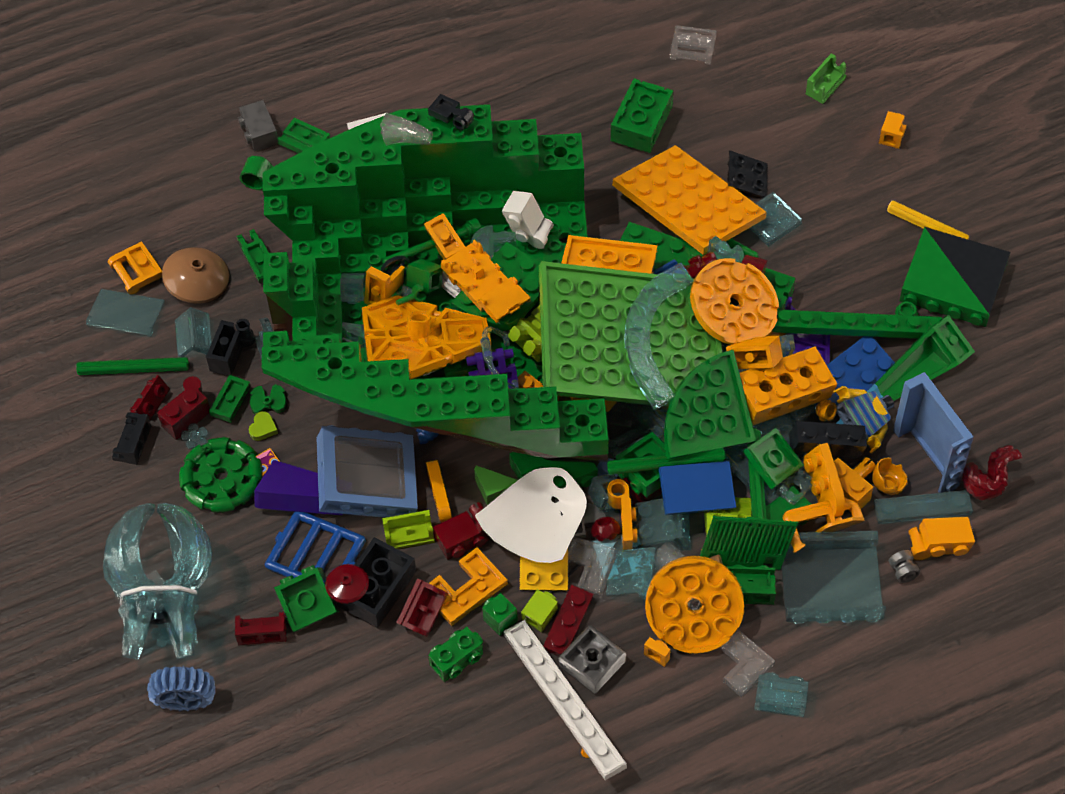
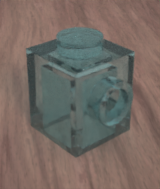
(352, 287)

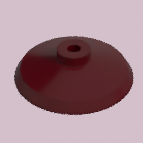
(347, 583)

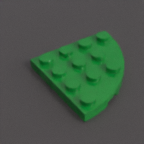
(708, 410)

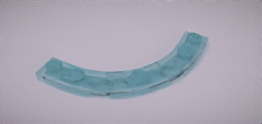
(638, 333)

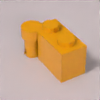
(941, 537)

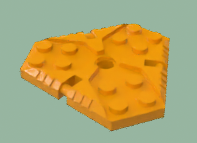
(420, 334)

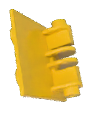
(544, 575)

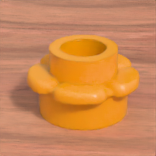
(826, 410)

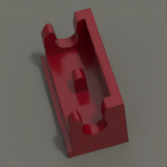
(422, 607)
(260, 630)

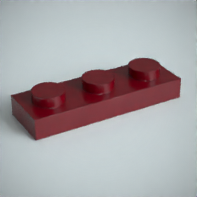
(568, 620)

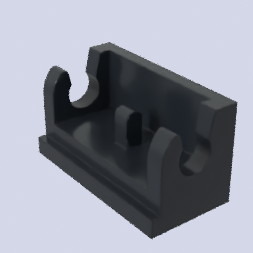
(132, 438)

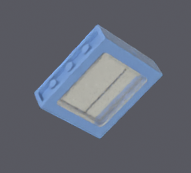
(366, 472)

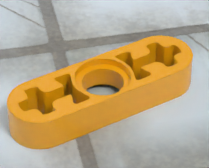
(438, 491)

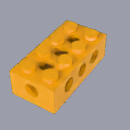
(789, 386)

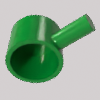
(253, 172)

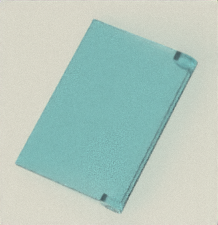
(125, 312)

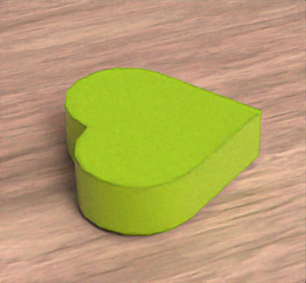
(262, 427)

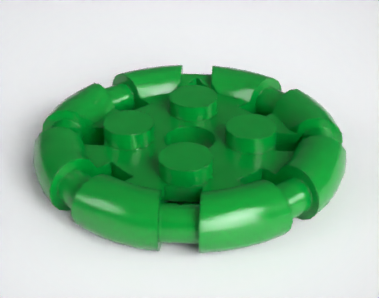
(219, 462)

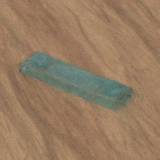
(923, 506)

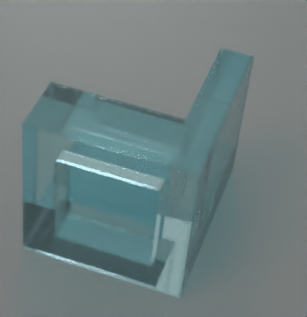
(598, 492)

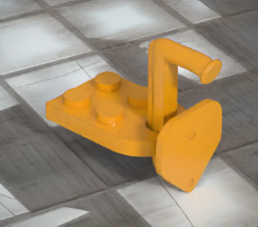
(829, 496)

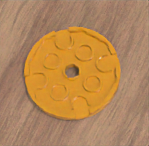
(749, 286)
(694, 629)

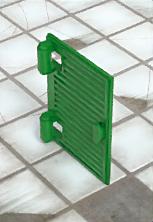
(749, 541)

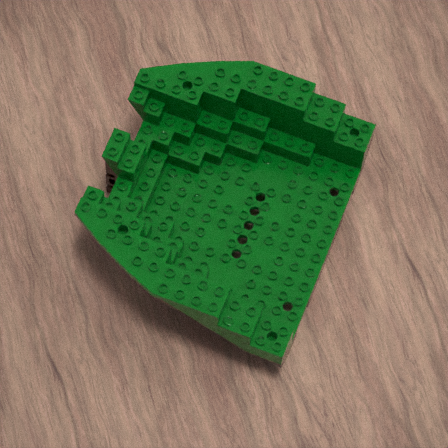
(364, 200)

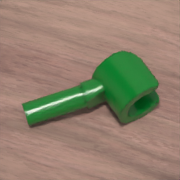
(417, 288)

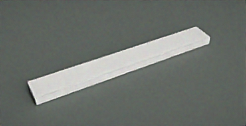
(565, 700)

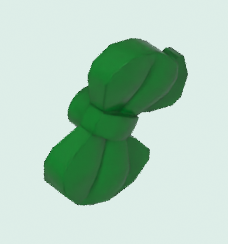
(275, 401)

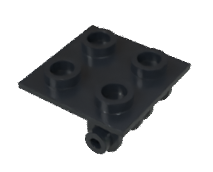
(747, 174)

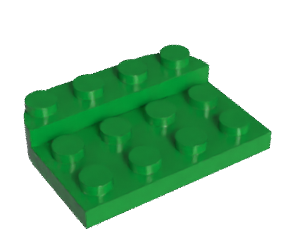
(513, 264)

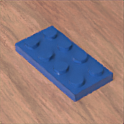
(859, 366)

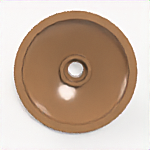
(195, 283)

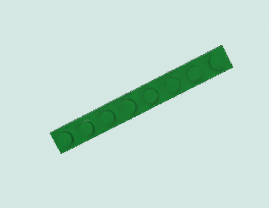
(853, 324)

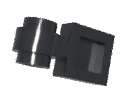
(447, 108)

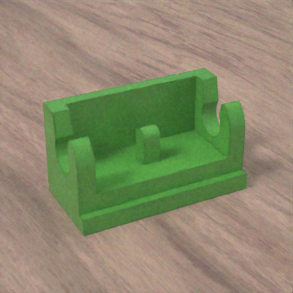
(826, 79)

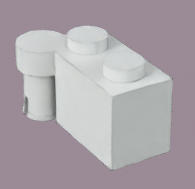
(527, 219)

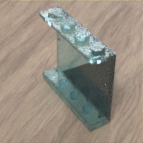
(833, 578)

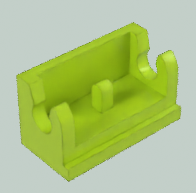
(408, 530)

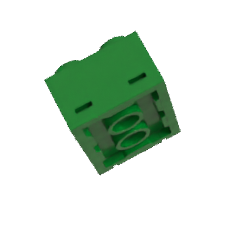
(641, 115)

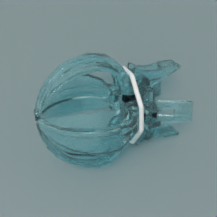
(136, 592)

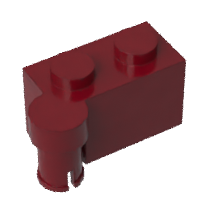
(184, 409)
(460, 533)

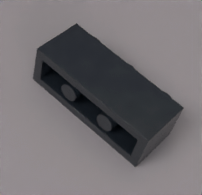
(843, 439)

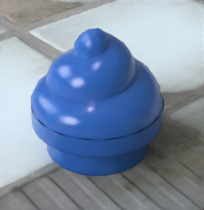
(425, 436)

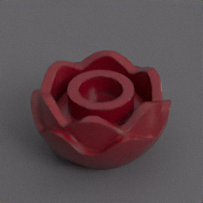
(605, 528)

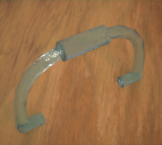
(487, 352)

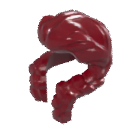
(993, 482)

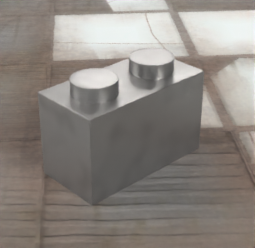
(258, 126)

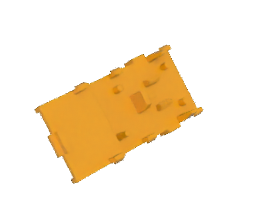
(484, 282)

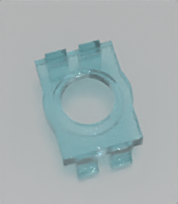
(796, 479)

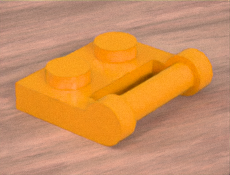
(141, 263)

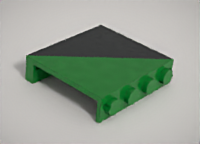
(954, 276)

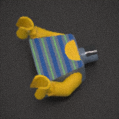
(865, 410)

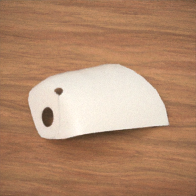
(527, 519)

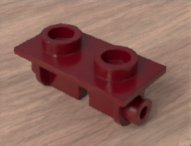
(151, 397)

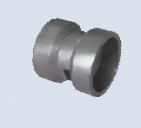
(904, 566)

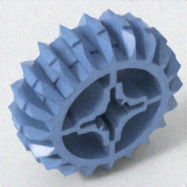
(181, 688)

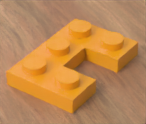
(484, 583)

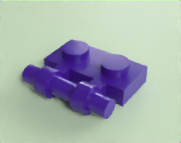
(500, 356)

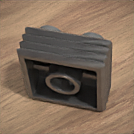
(590, 645)

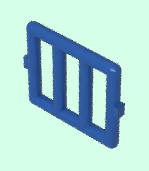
(317, 524)

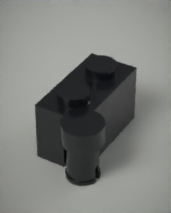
(228, 345)

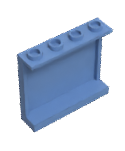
(935, 427)

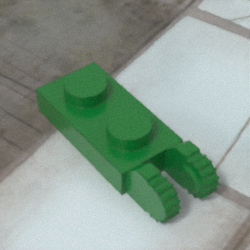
(254, 253)

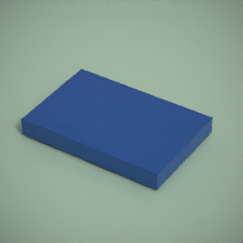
(697, 488)

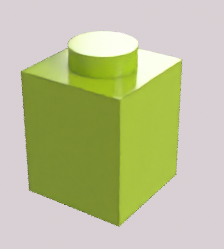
(540, 610)

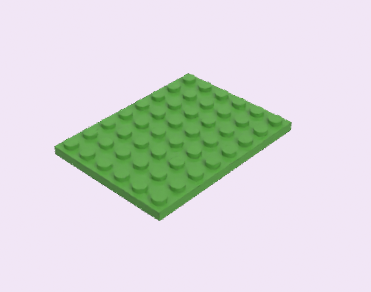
(585, 329)

